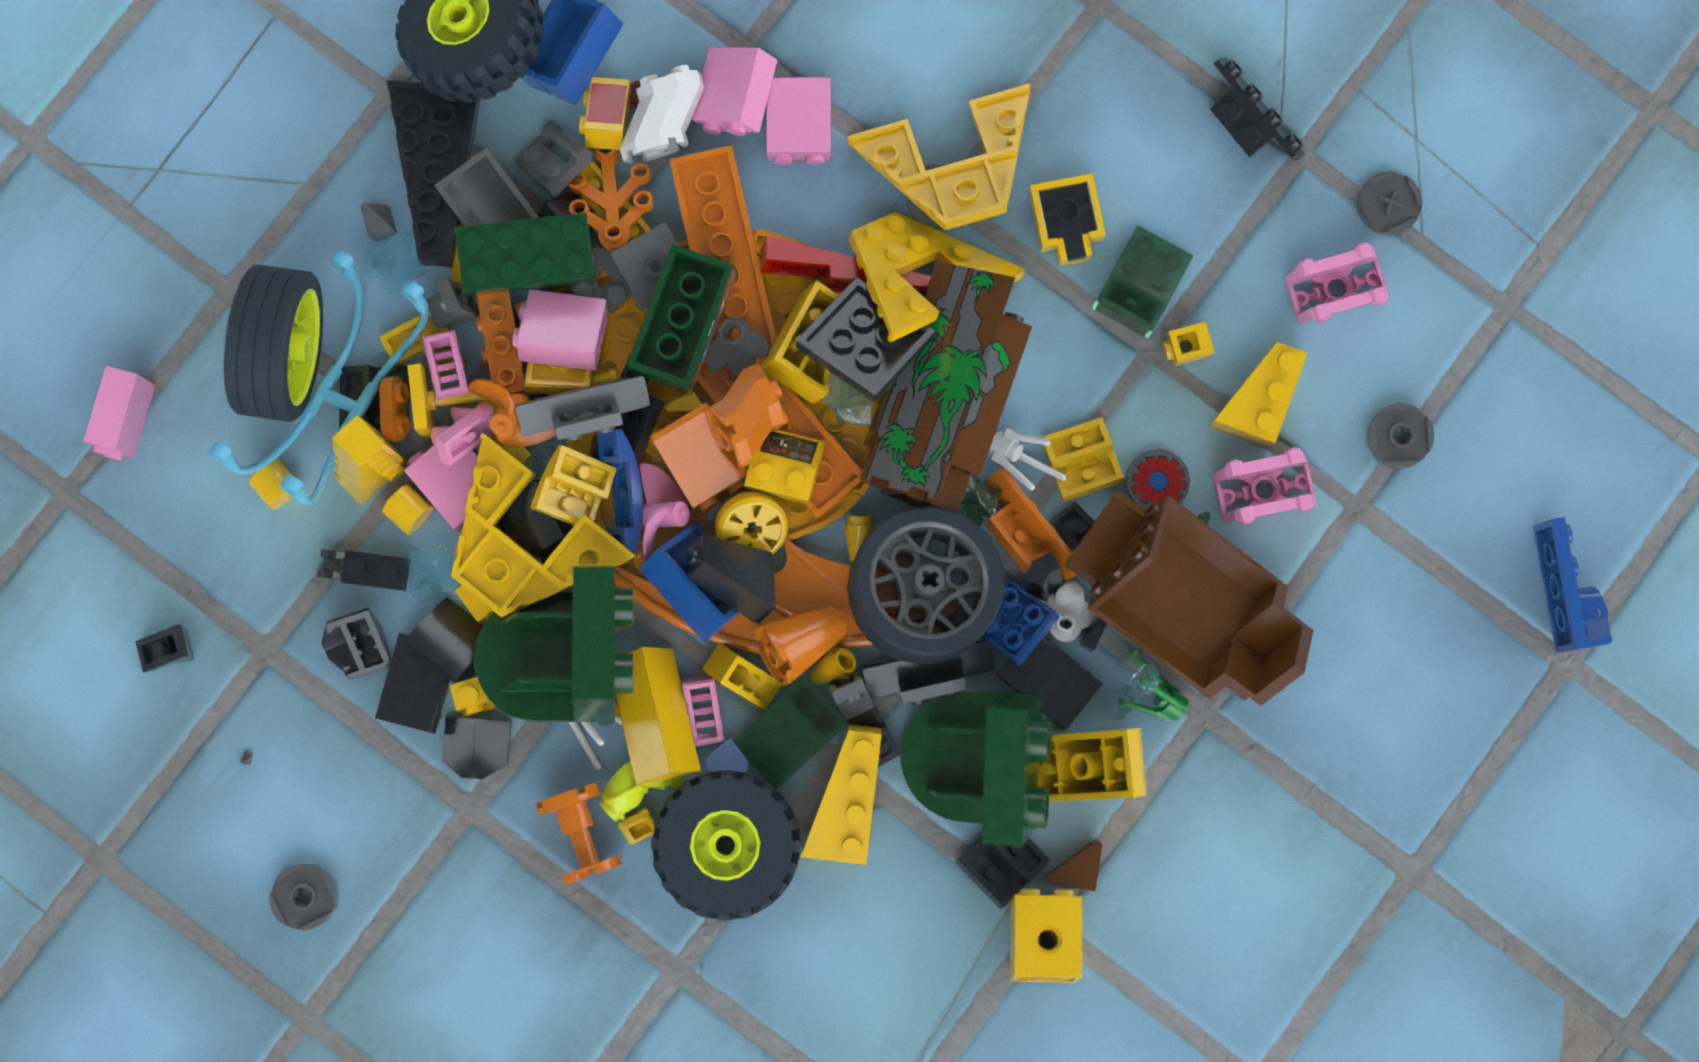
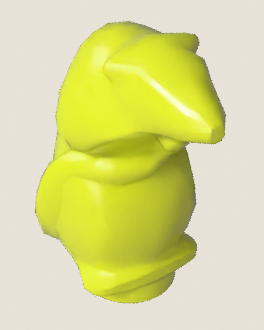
(623, 795)

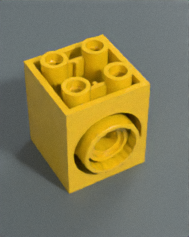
(1048, 915)

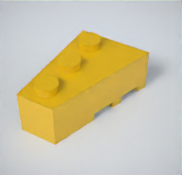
(788, 363)
(1263, 398)

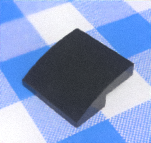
(355, 379)
(529, 527)
(446, 639)
(1002, 868)

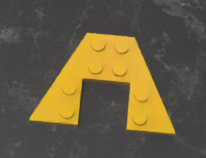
(963, 189)
(900, 245)
(498, 567)

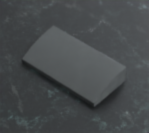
(483, 193)

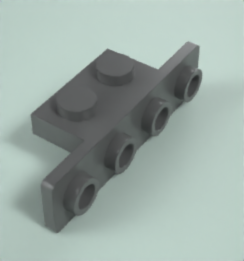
(583, 409)

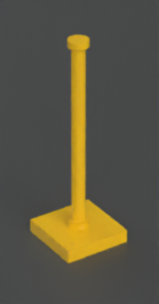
(425, 401)

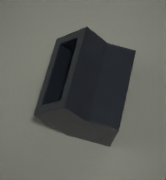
(1043, 576)

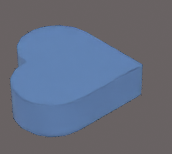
(727, 758)

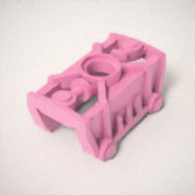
(1336, 269)
(1264, 470)

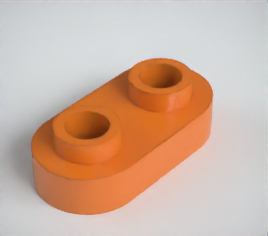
(393, 413)

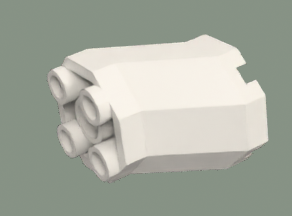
(662, 114)

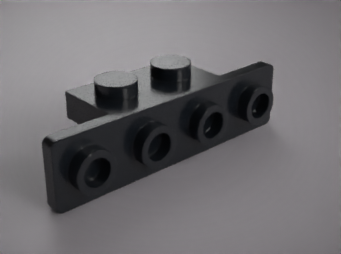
(1248, 117)
(637, 424)
(926, 681)

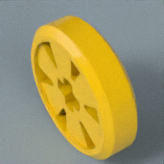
(753, 507)

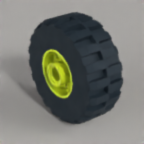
(469, 45)
(689, 854)

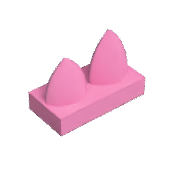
(464, 434)

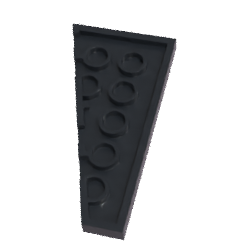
(432, 143)

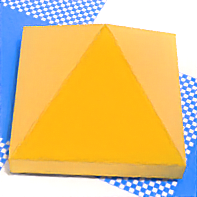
(637, 826)

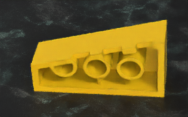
(365, 460)
(846, 808)

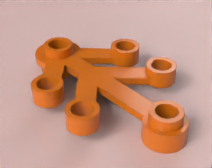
(612, 199)

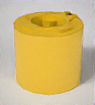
(267, 482)
(407, 509)

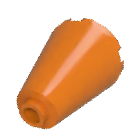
(799, 641)

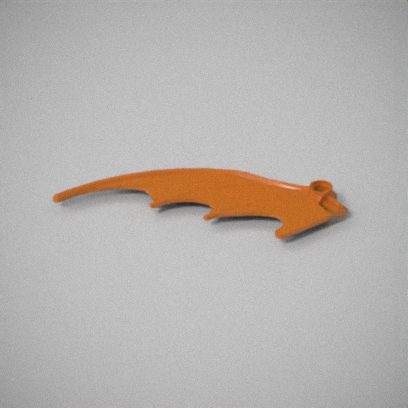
(800, 587)

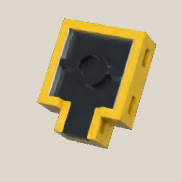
(1067, 217)

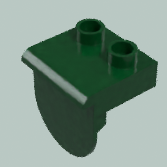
(560, 653)
(980, 762)

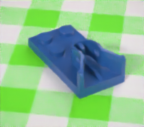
(1571, 609)

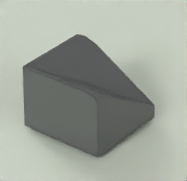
(378, 221)

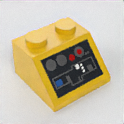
(786, 466)

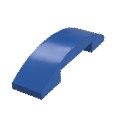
(626, 487)

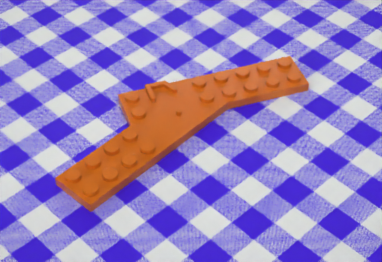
(721, 229)

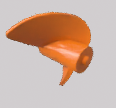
(505, 420)

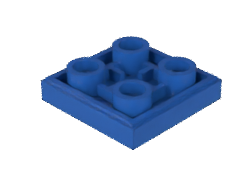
(1019, 623)

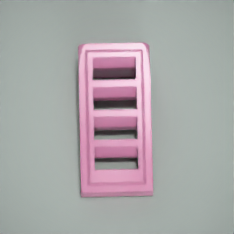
(442, 340)
(700, 682)

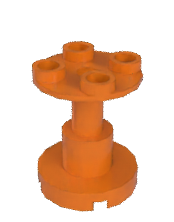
(574, 821)

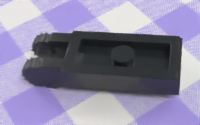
(368, 569)

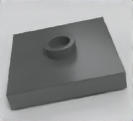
(642, 262)

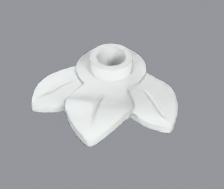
(1071, 607)

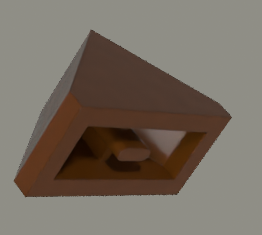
(1079, 870)

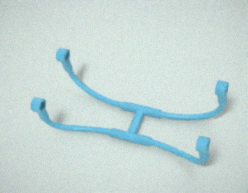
(324, 392)

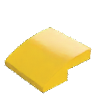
(1085, 458)
(572, 486)

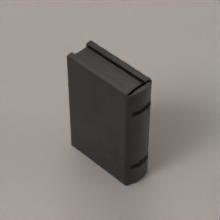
(1057, 677)
(412, 690)

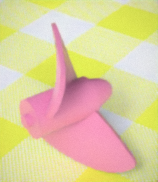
(664, 506)

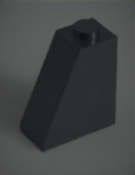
(734, 575)

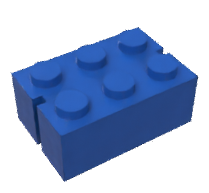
(572, 47)

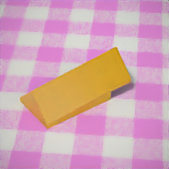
(657, 719)

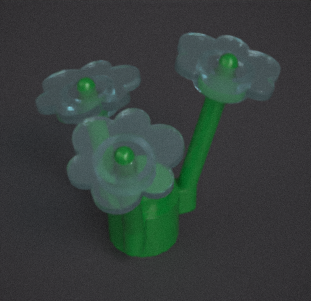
(1167, 700)

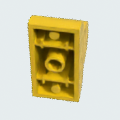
(1095, 766)

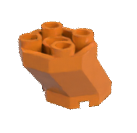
(746, 416)

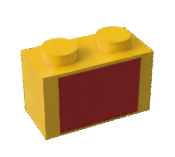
(606, 113)

